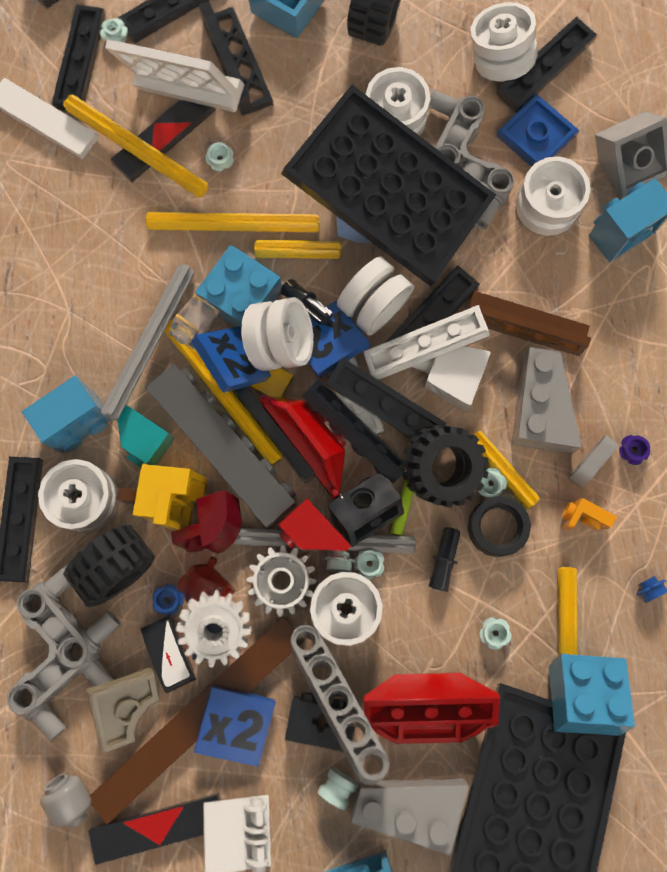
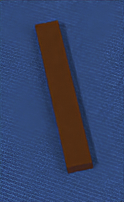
(183, 729)

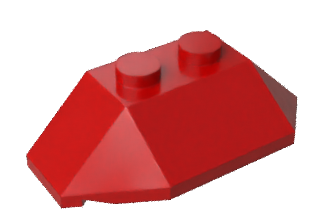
(311, 438)
(431, 708)

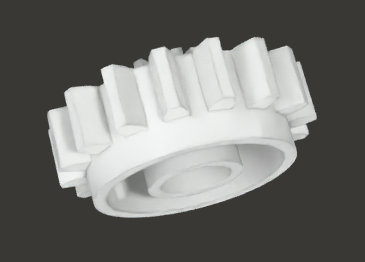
(264, 580)
(208, 644)

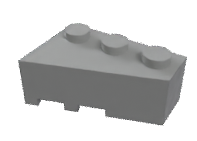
(544, 405)
(413, 810)

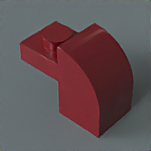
(217, 526)

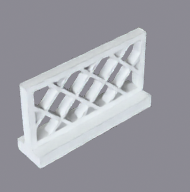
(178, 76)

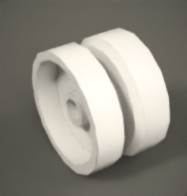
(504, 41)
(402, 95)
(552, 196)
(375, 295)
(277, 334)
(61, 490)
(356, 625)

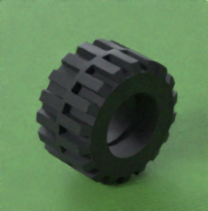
(372, 19)
(468, 468)
(108, 565)

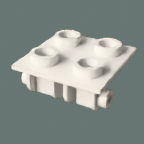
(237, 834)

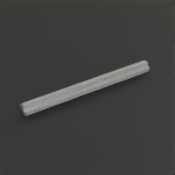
(147, 343)
(376, 543)

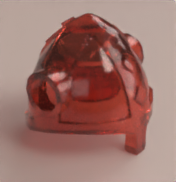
(205, 579)

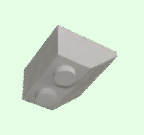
(634, 151)

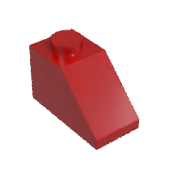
(311, 530)

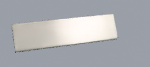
(46, 119)
(426, 343)

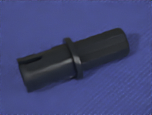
(315, 309)
(444, 560)

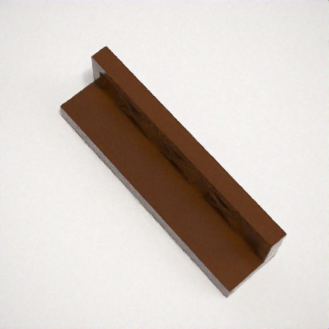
(532, 324)

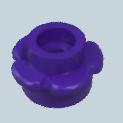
(640, 444)

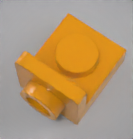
(591, 514)

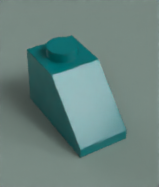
(142, 438)

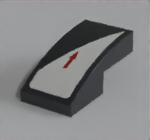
(167, 656)

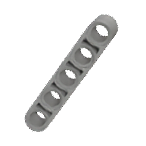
(338, 720)

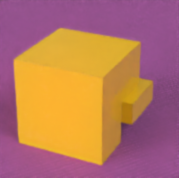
(168, 495)

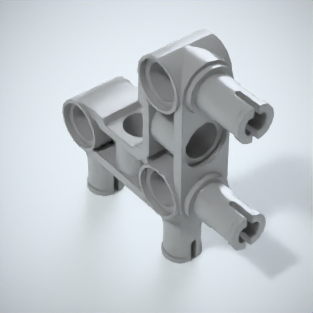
(455, 142)
(61, 632)

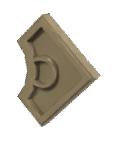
(119, 706)

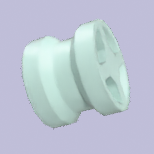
(338, 788)

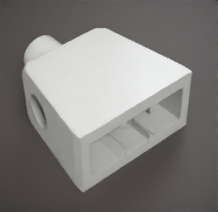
(455, 375)

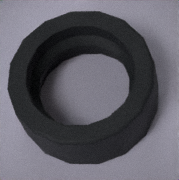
(519, 514)

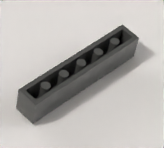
(221, 446)

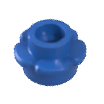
(652, 589)
(159, 596)

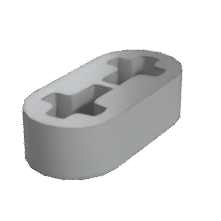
(593, 461)

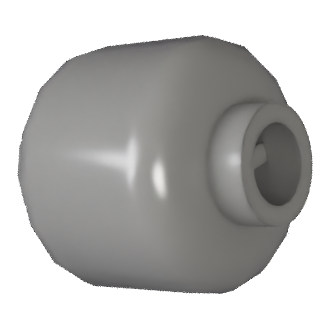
(66, 800)

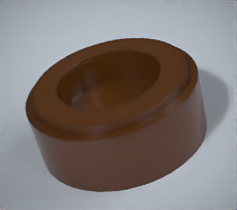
(126, 495)

